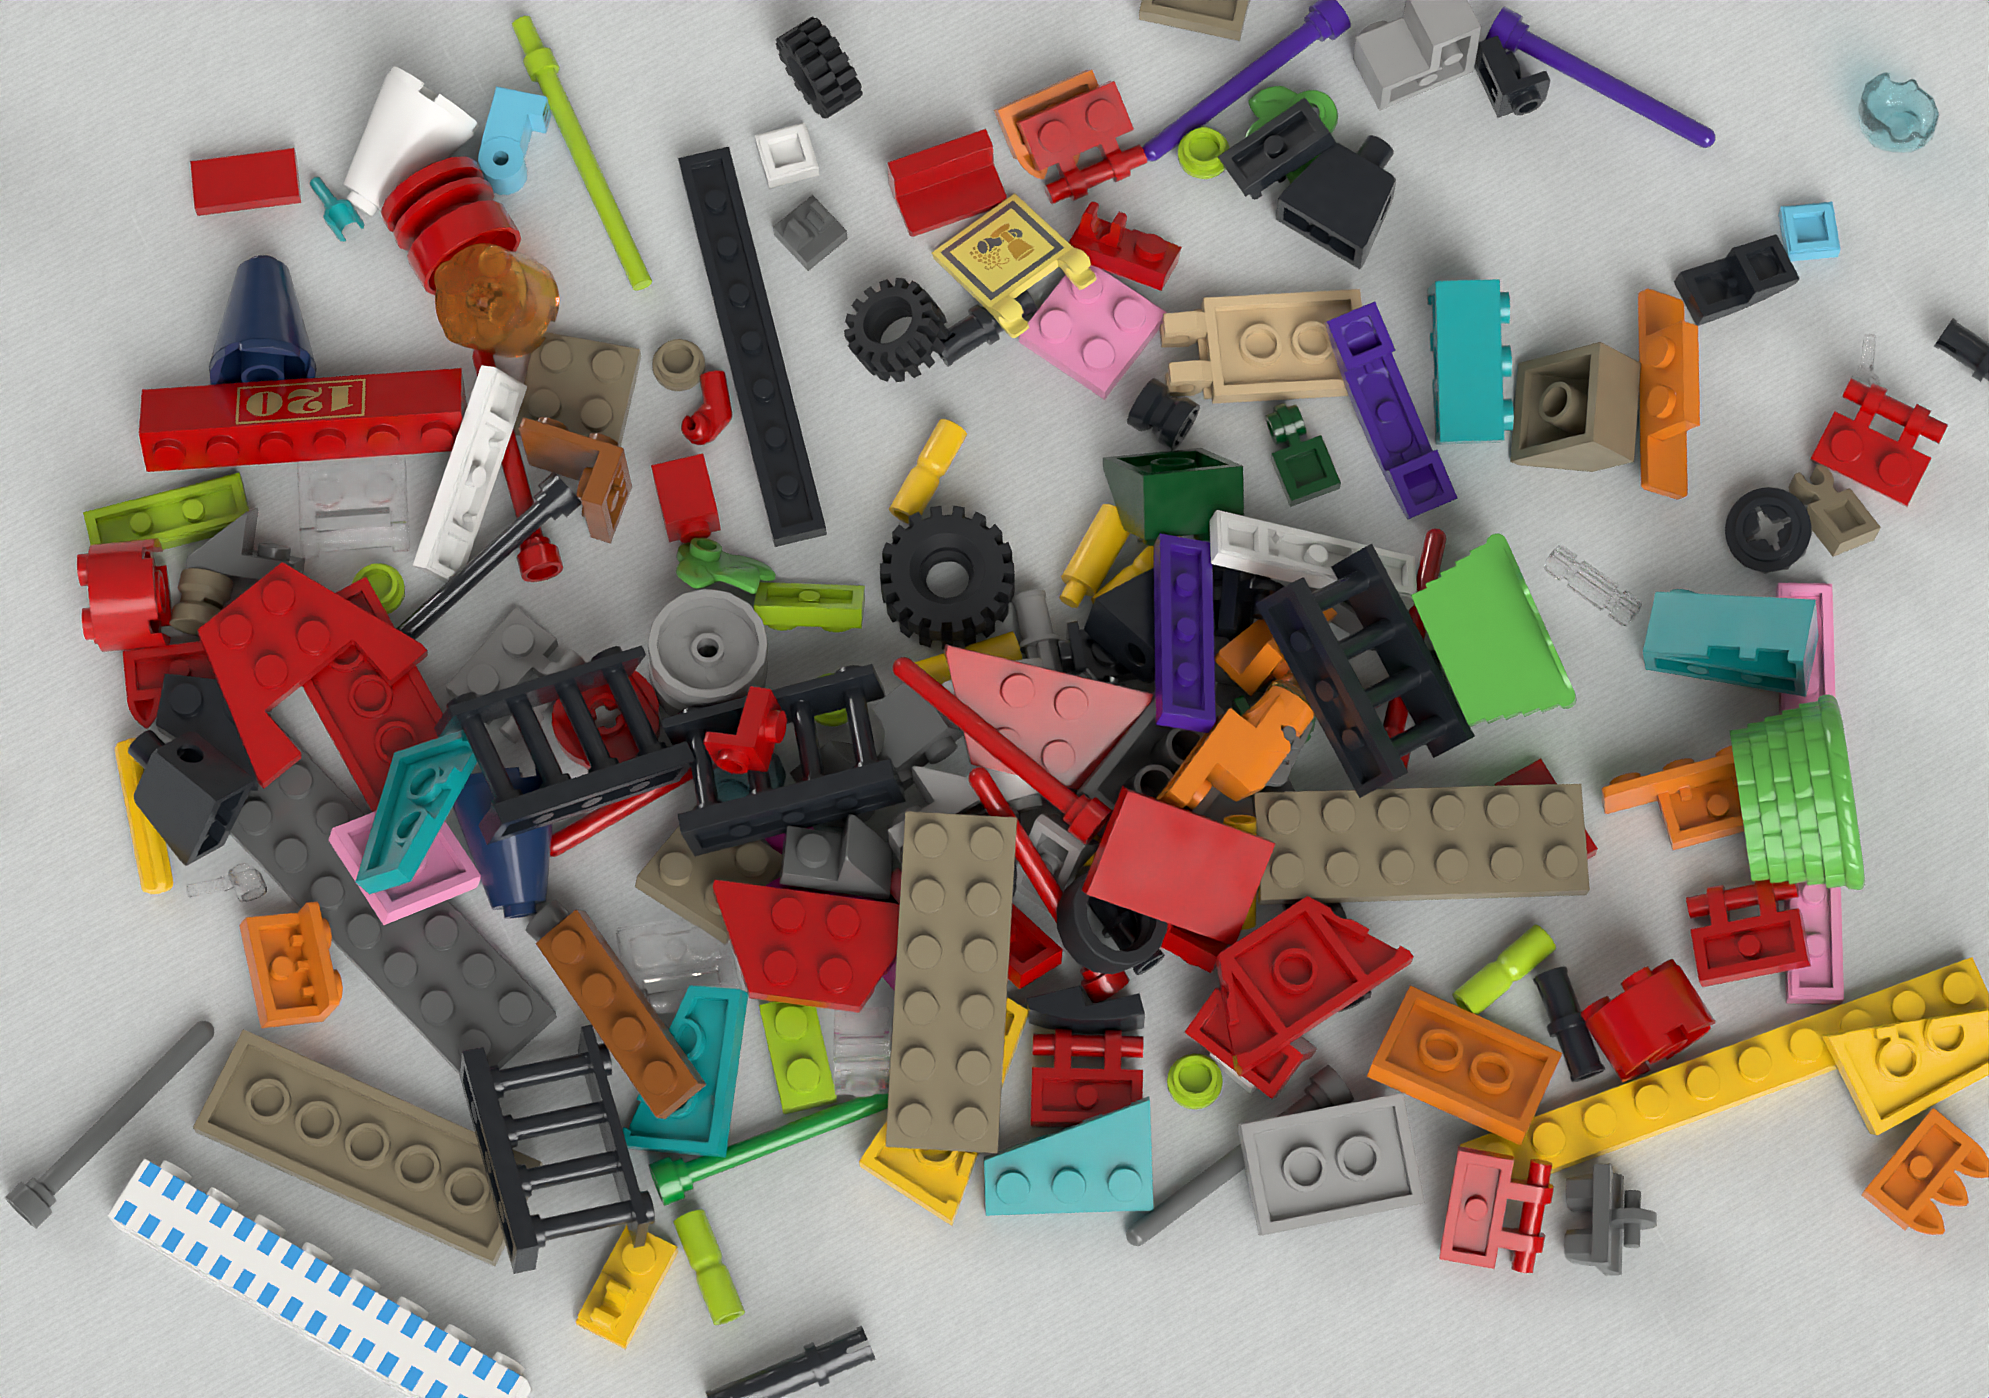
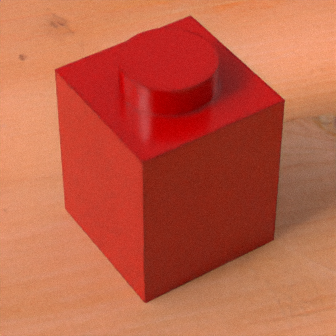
(686, 498)

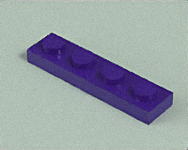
(1184, 634)

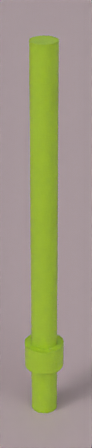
(543, 69)

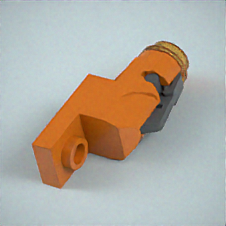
(1247, 749)

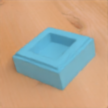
(1809, 231)

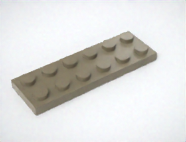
(1423, 844)
(951, 982)
(356, 1144)

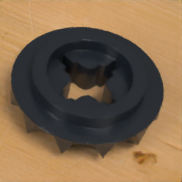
(1778, 507)

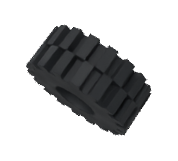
(947, 540)

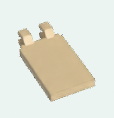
(1258, 346)

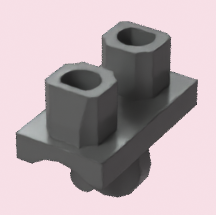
(1604, 1195)

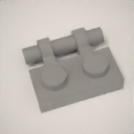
(511, 658)

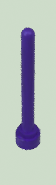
(1324, 21)
(1515, 36)

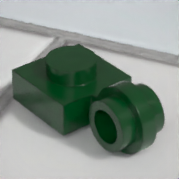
(1304, 466)

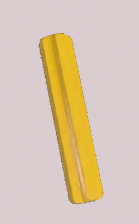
(147, 843)

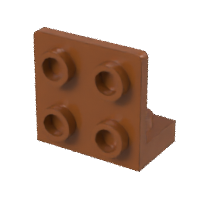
(591, 460)

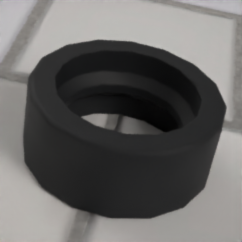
(1088, 949)

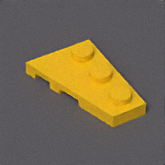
(1910, 1064)

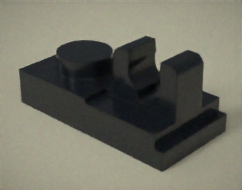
(1277, 149)

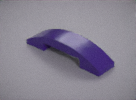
(1387, 412)

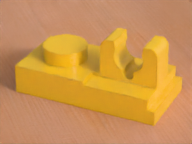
(626, 1288)

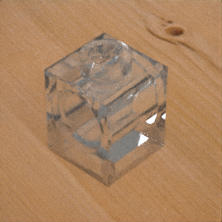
(862, 1051)

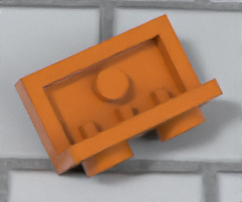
(1255, 657)
(291, 967)

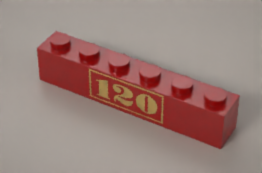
(301, 419)

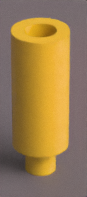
(1093, 556)

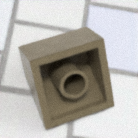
(1576, 410)

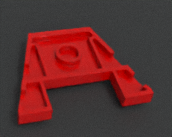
(280, 639)

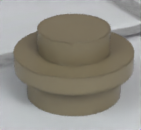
(678, 365)

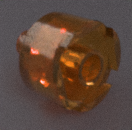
(495, 300)

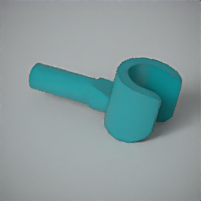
(338, 212)

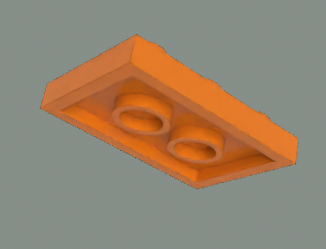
(1464, 1065)

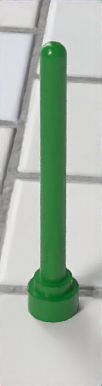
(676, 1177)

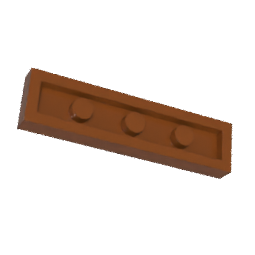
(620, 1014)

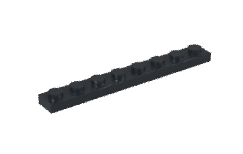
(752, 347)

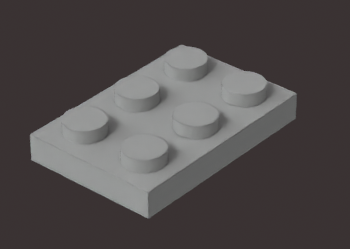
(1330, 1164)

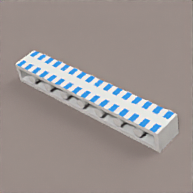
(306, 1292)

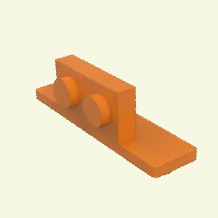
(1666, 392)
(1694, 798)

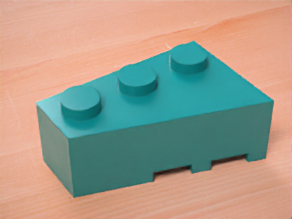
(1470, 361)
(1733, 639)

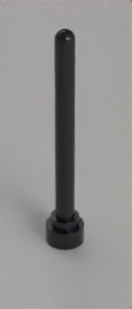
(551, 501)

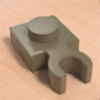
(1835, 517)

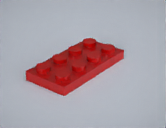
(365, 713)

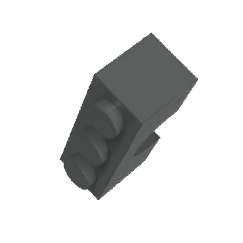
(913, 737)

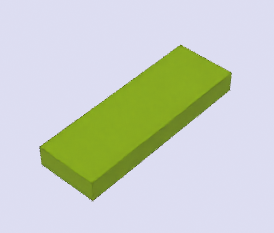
(172, 515)

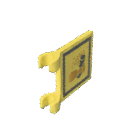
(1008, 255)

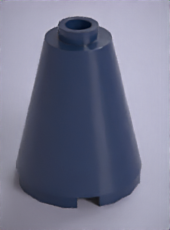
(262, 328)
(512, 869)

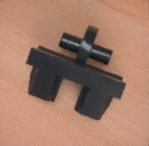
(1238, 599)

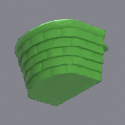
(1493, 638)
(1799, 797)

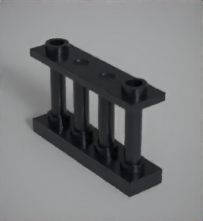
(1334, 690)
(559, 794)
(817, 796)
(514, 1183)

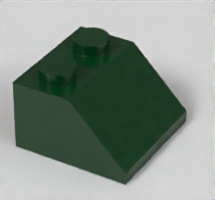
(1173, 491)

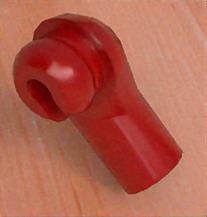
(713, 414)

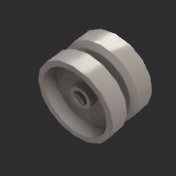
(706, 650)

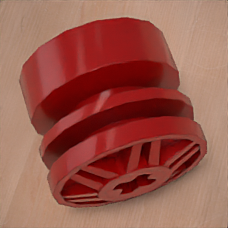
(445, 212)

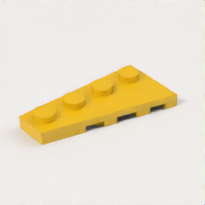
(936, 1176)

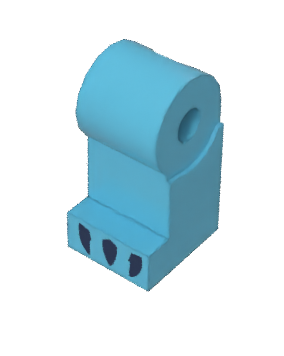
(508, 135)

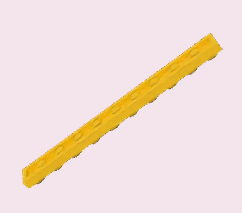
(1728, 1074)

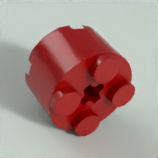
(125, 595)
(1649, 1020)

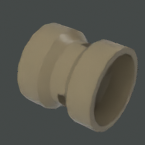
(201, 599)

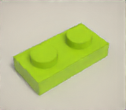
(810, 605)
(798, 1056)

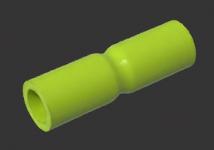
(1509, 966)
(710, 1271)

